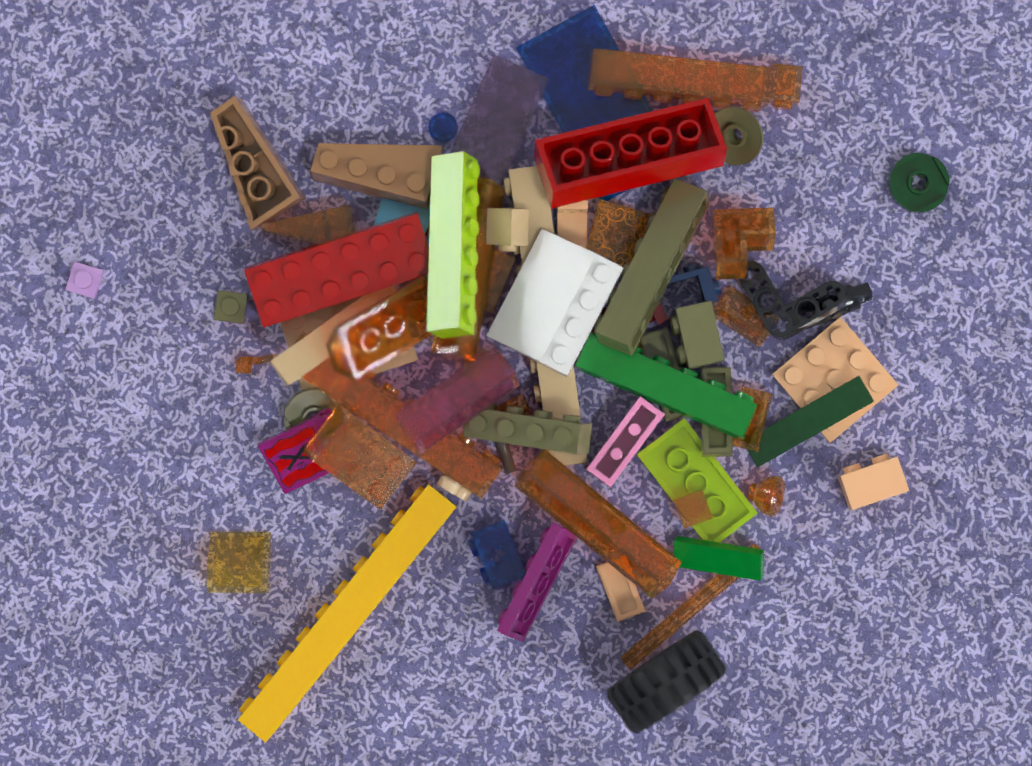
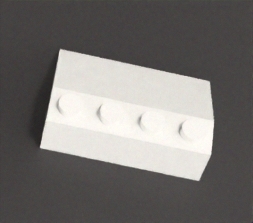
(554, 302)

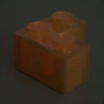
(736, 234)

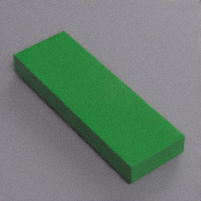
(719, 558)

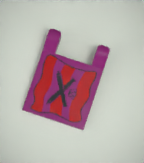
(286, 455)

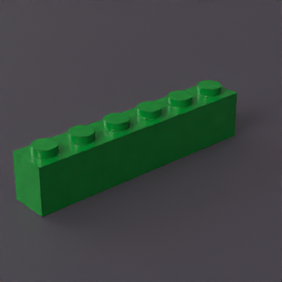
(669, 388)

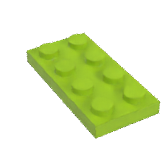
(681, 470)

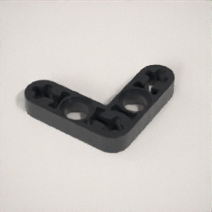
(791, 311)

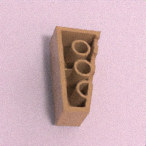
(378, 170)
(258, 171)

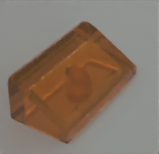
(740, 315)

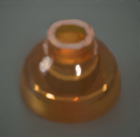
(768, 495)

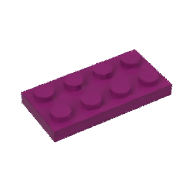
(534, 588)

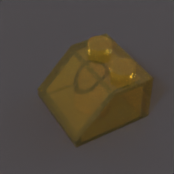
(239, 562)

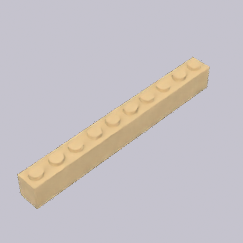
(554, 390)

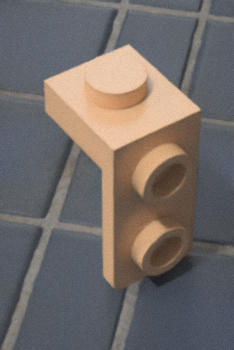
(573, 223)

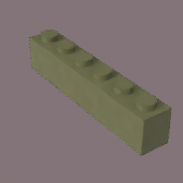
(651, 267)

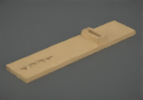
(312, 348)

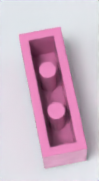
(625, 441)

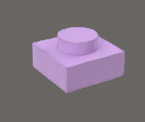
(84, 280)

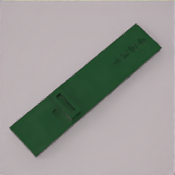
(812, 420)

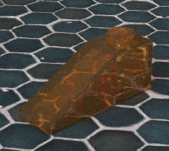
(315, 226)

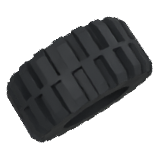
(666, 682)

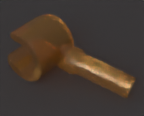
(244, 363)

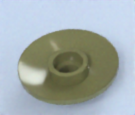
(744, 149)

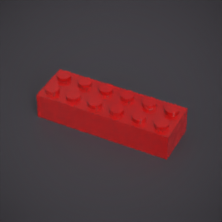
(629, 153)
(339, 269)

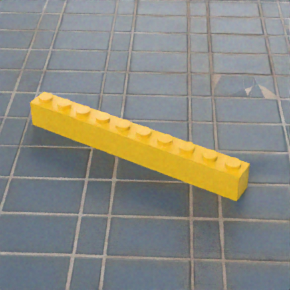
(347, 612)

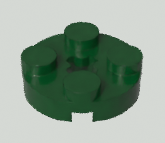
(923, 166)

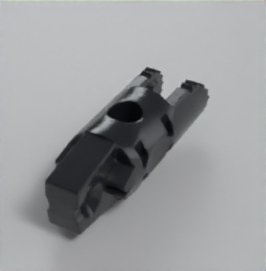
(856, 296)

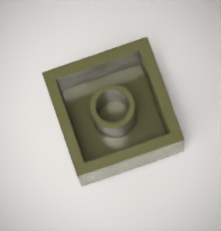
(697, 335)

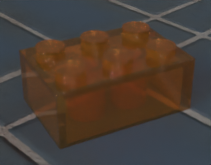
(359, 456)

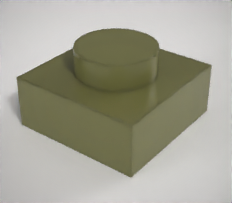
(231, 307)

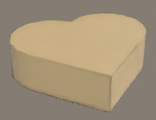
(454, 487)

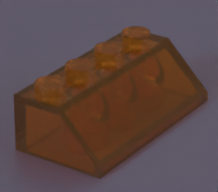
(380, 331)

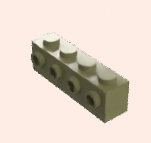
(531, 430)

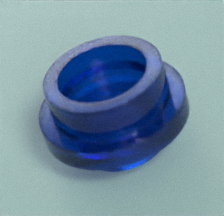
(443, 127)

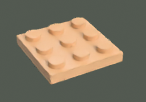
(828, 363)

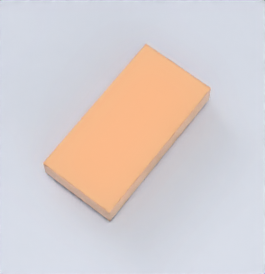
(620, 592)

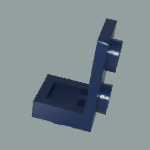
(708, 286)

